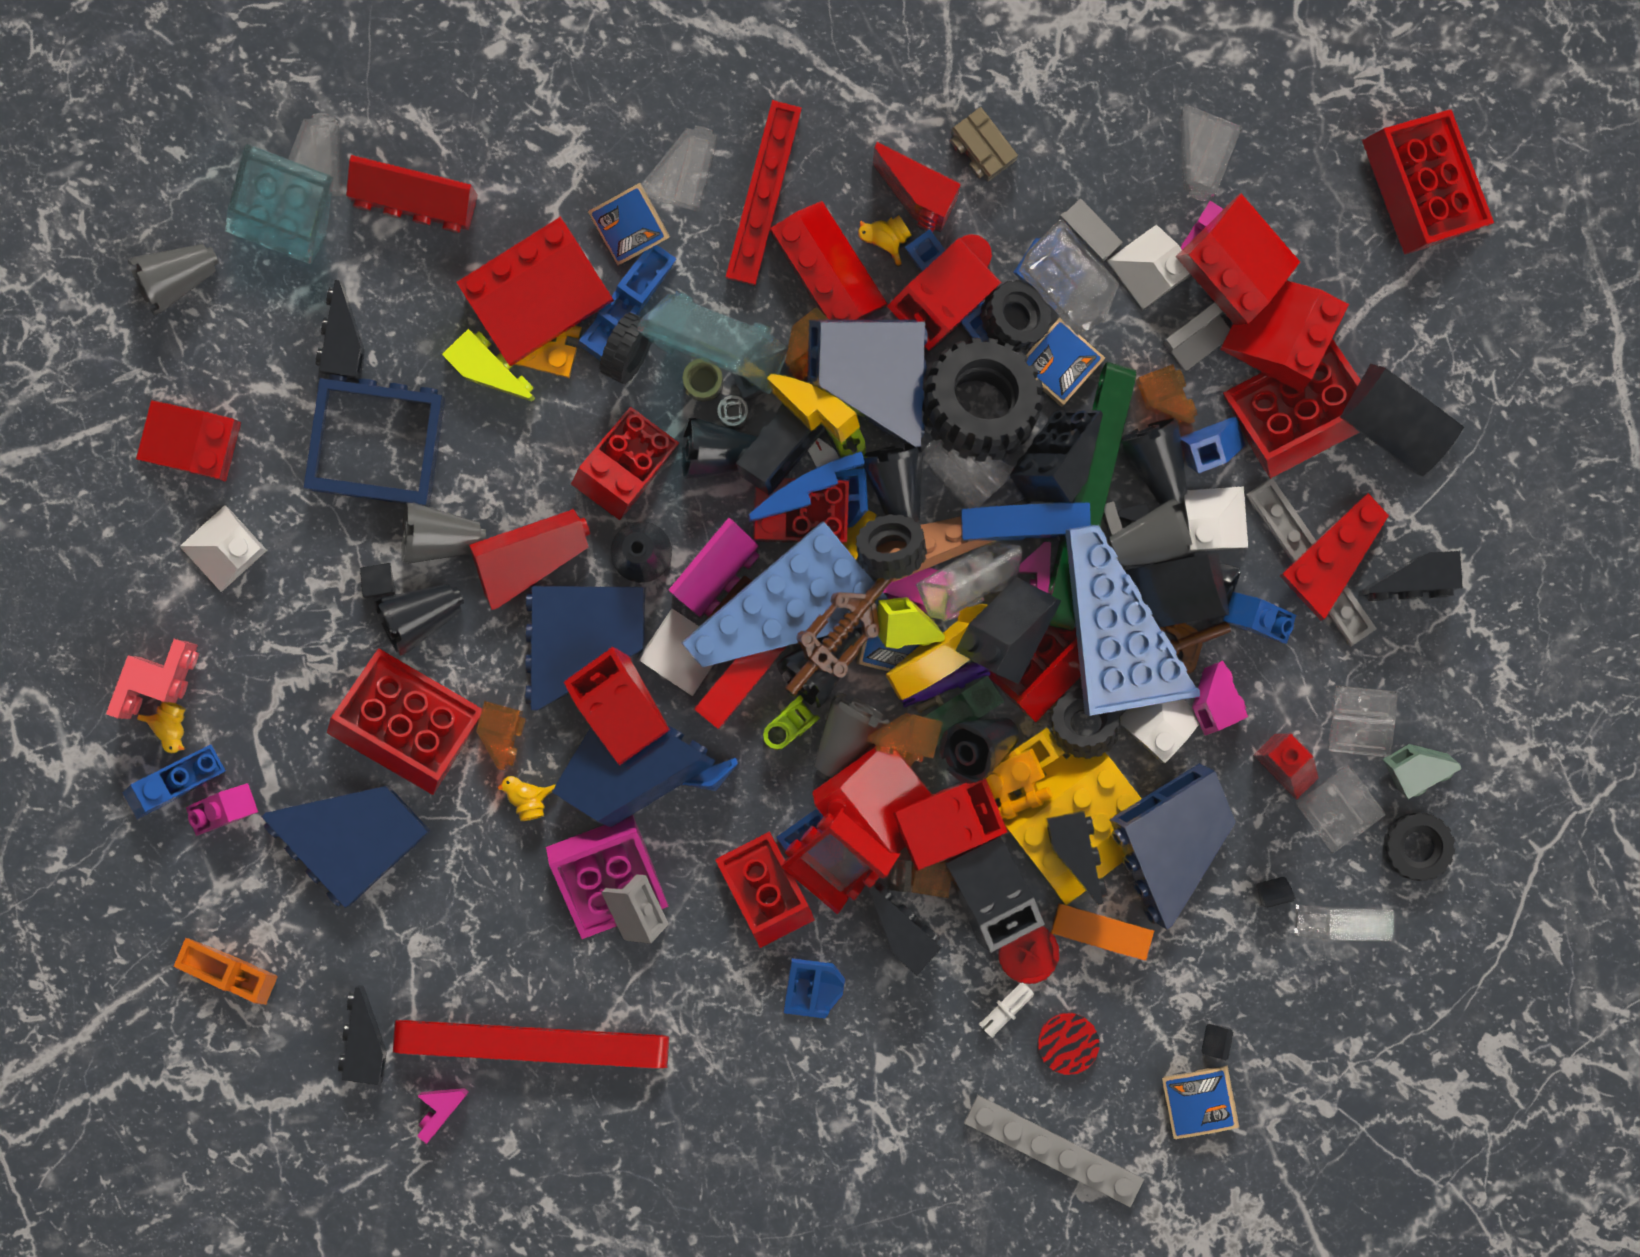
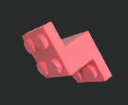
(153, 679)

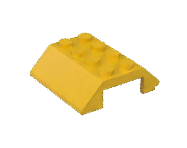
(1076, 786)

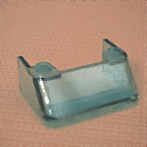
(714, 339)

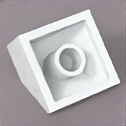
(1149, 266)
(1216, 519)
(223, 548)
(1161, 727)

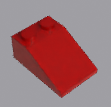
(188, 440)
(764, 890)

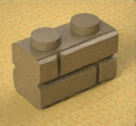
(983, 145)

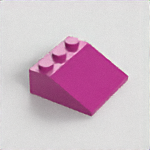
(715, 569)
(596, 862)

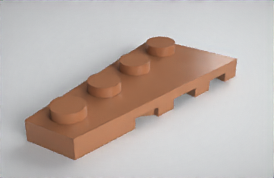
(942, 543)

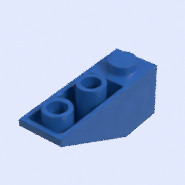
(173, 781)

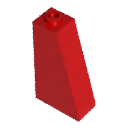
(527, 554)
(735, 686)
(1288, 763)

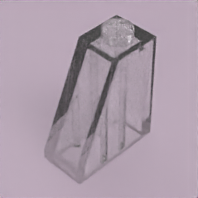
(319, 148)
(1205, 150)
(684, 170)
(965, 479)
(1344, 923)

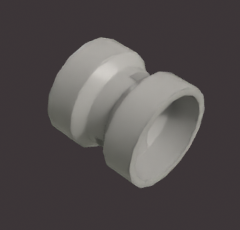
(733, 416)

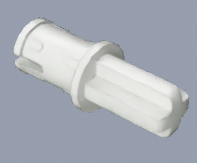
(1007, 1009)

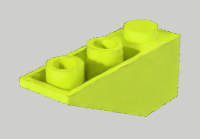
(477, 364)

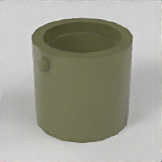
(702, 380)

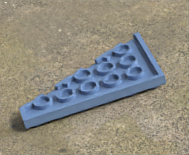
(782, 601)
(1120, 646)

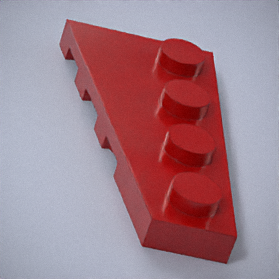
(1331, 560)

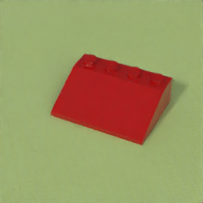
(1427, 181)
(535, 291)
(1293, 425)
(404, 721)

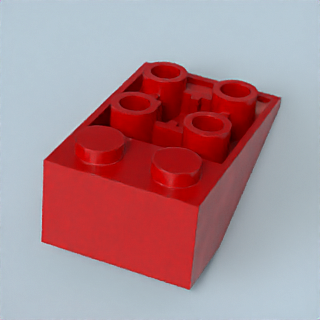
(945, 292)
(624, 463)
(826, 506)
(617, 704)
(949, 822)

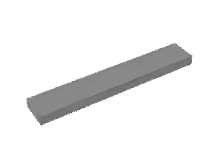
(1295, 540)

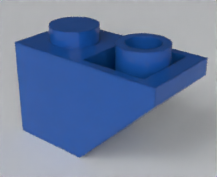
(1212, 445)
(1260, 617)

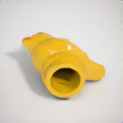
(886, 235)
(167, 725)
(525, 797)

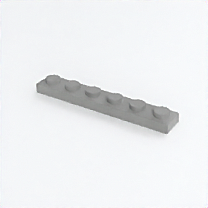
(1053, 1150)

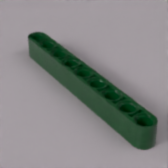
(1113, 400)

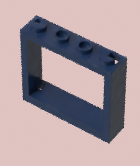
(381, 493)

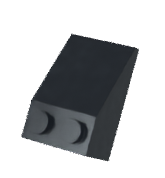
(1009, 630)

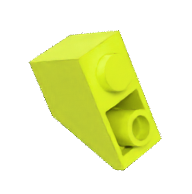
(905, 624)

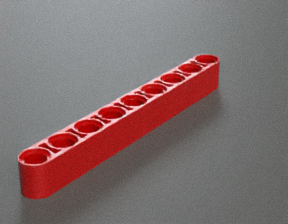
(531, 1044)

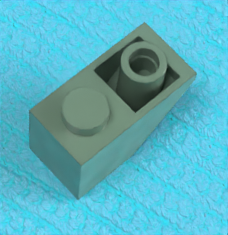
(1419, 768)

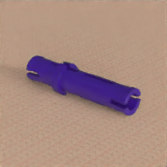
(958, 678)

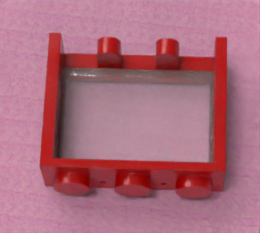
(837, 860)

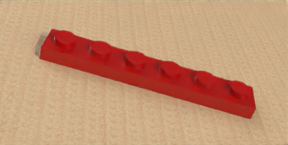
(763, 193)

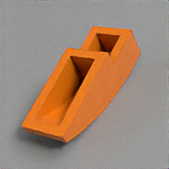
(1102, 931)
(225, 971)

